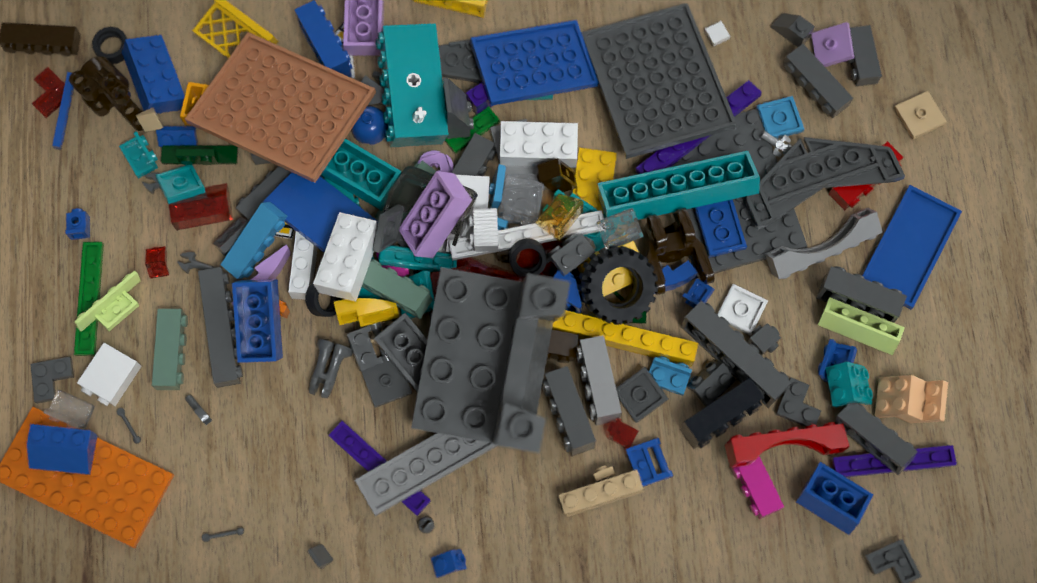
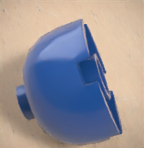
(370, 126)

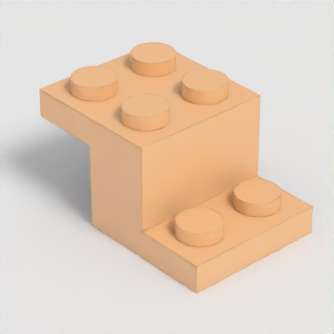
(911, 399)

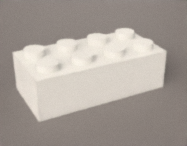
(537, 143)
(346, 257)

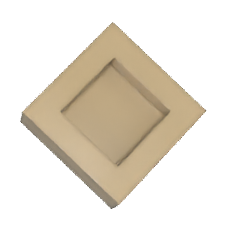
(603, 473)

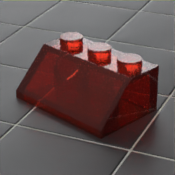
(202, 209)

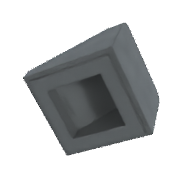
(320, 556)

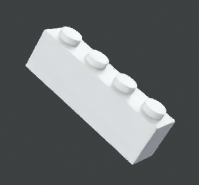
(302, 267)

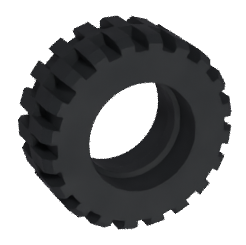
(635, 302)

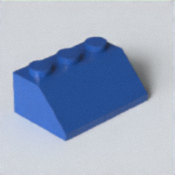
(61, 449)
(835, 498)

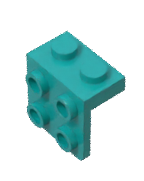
(849, 384)

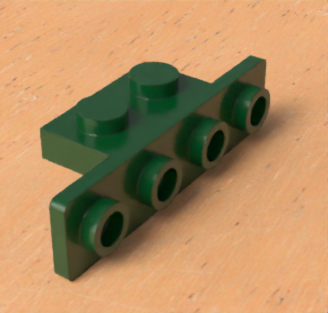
(199, 154)

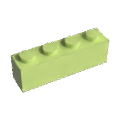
(861, 326)

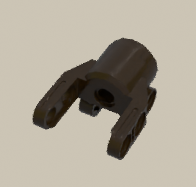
(106, 86)
(675, 243)

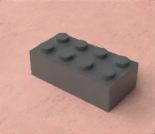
(861, 294)
(405, 348)
(569, 411)

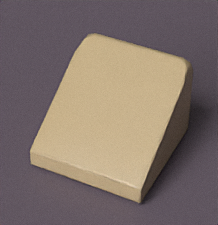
(149, 120)

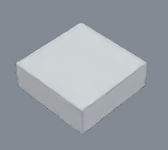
(717, 33)

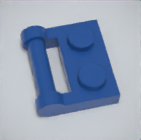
(641, 461)

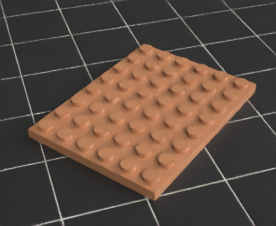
(281, 106)

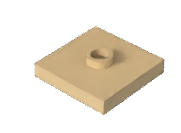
(920, 115)

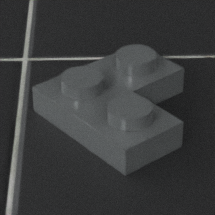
(46, 373)
(792, 405)
(895, 556)

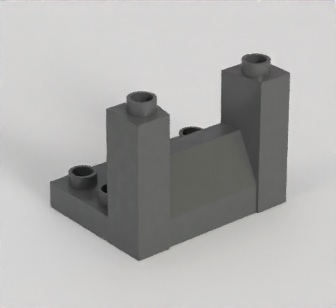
(488, 357)

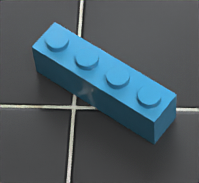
(254, 240)

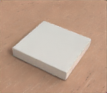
(742, 309)

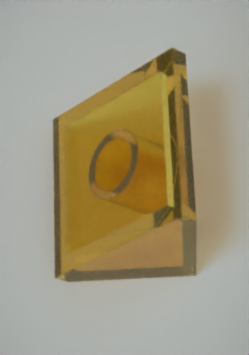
(560, 215)

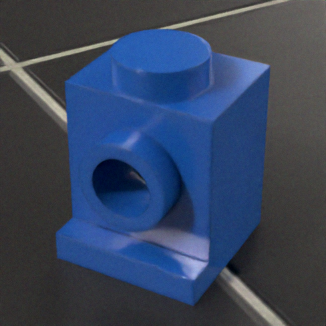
(82, 228)

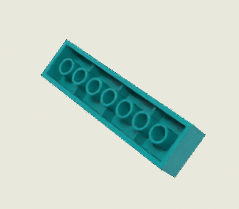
(681, 186)

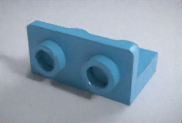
(670, 375)

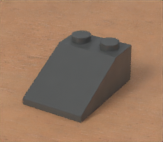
(457, 110)

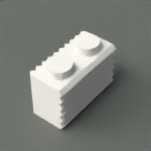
(485, 230)

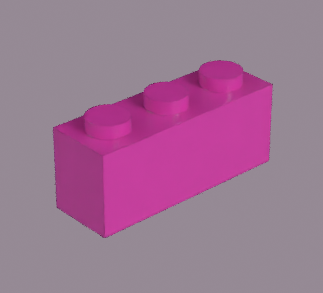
(758, 488)

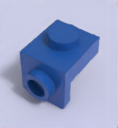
(698, 292)
(449, 562)

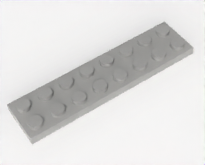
(417, 469)

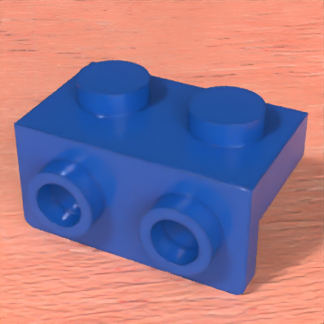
(835, 354)

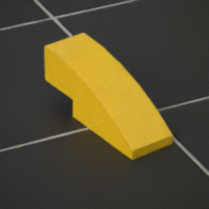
(365, 310)

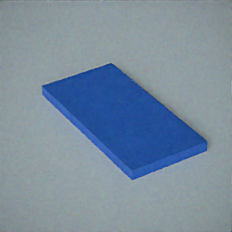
(313, 207)
(912, 243)

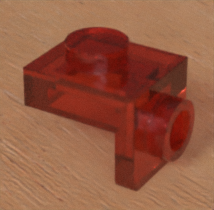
(156, 262)

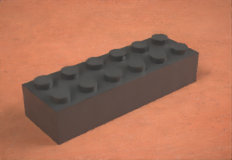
(731, 349)

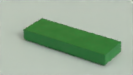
(482, 124)

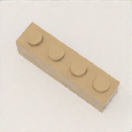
(601, 493)

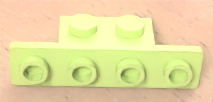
(113, 306)

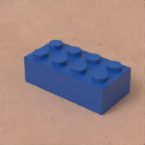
(322, 38)
(153, 74)
(257, 320)

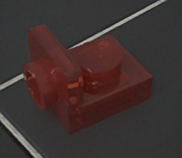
(622, 433)

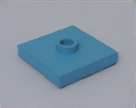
(780, 117)
(496, 187)

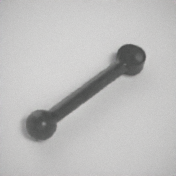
(121, 412)
(206, 537)

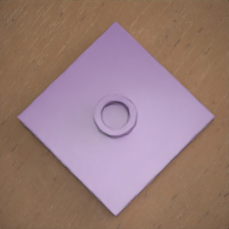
(833, 44)

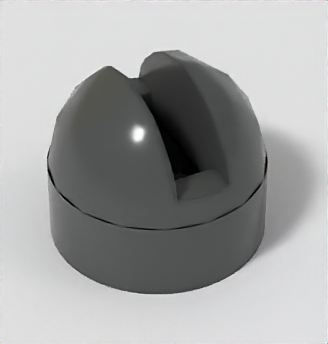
(429, 528)

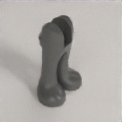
(328, 379)

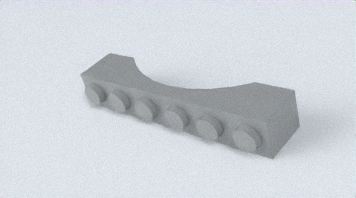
(858, 228)

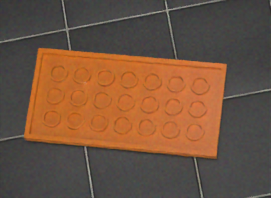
(112, 499)

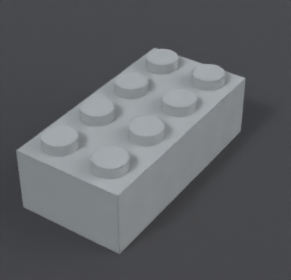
(599, 380)

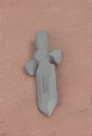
(777, 143)

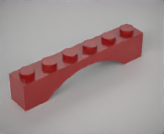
(827, 440)

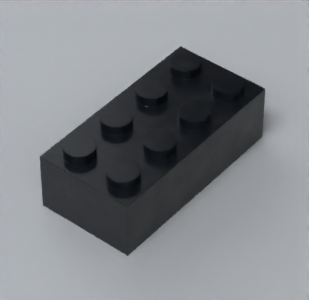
(722, 413)

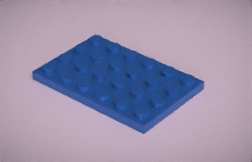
(533, 62)

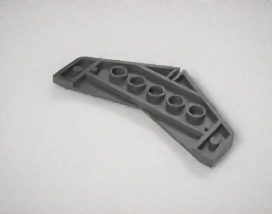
(825, 166)

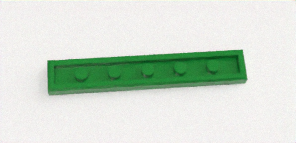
(88, 293)

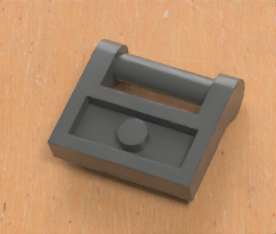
(362, 347)

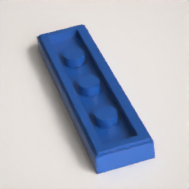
(63, 114)

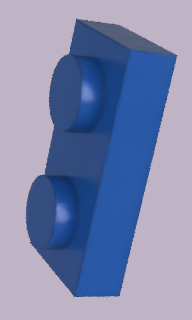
(177, 135)

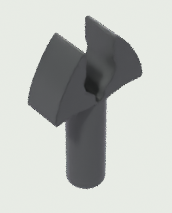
(151, 187)
(194, 264)
(198, 409)

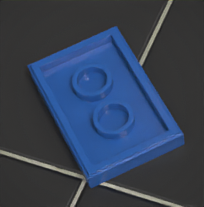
(720, 228)

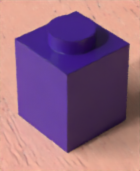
(478, 98)

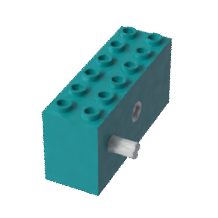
(412, 85)

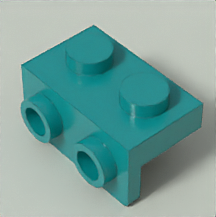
(138, 156)

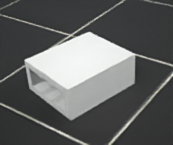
(108, 375)

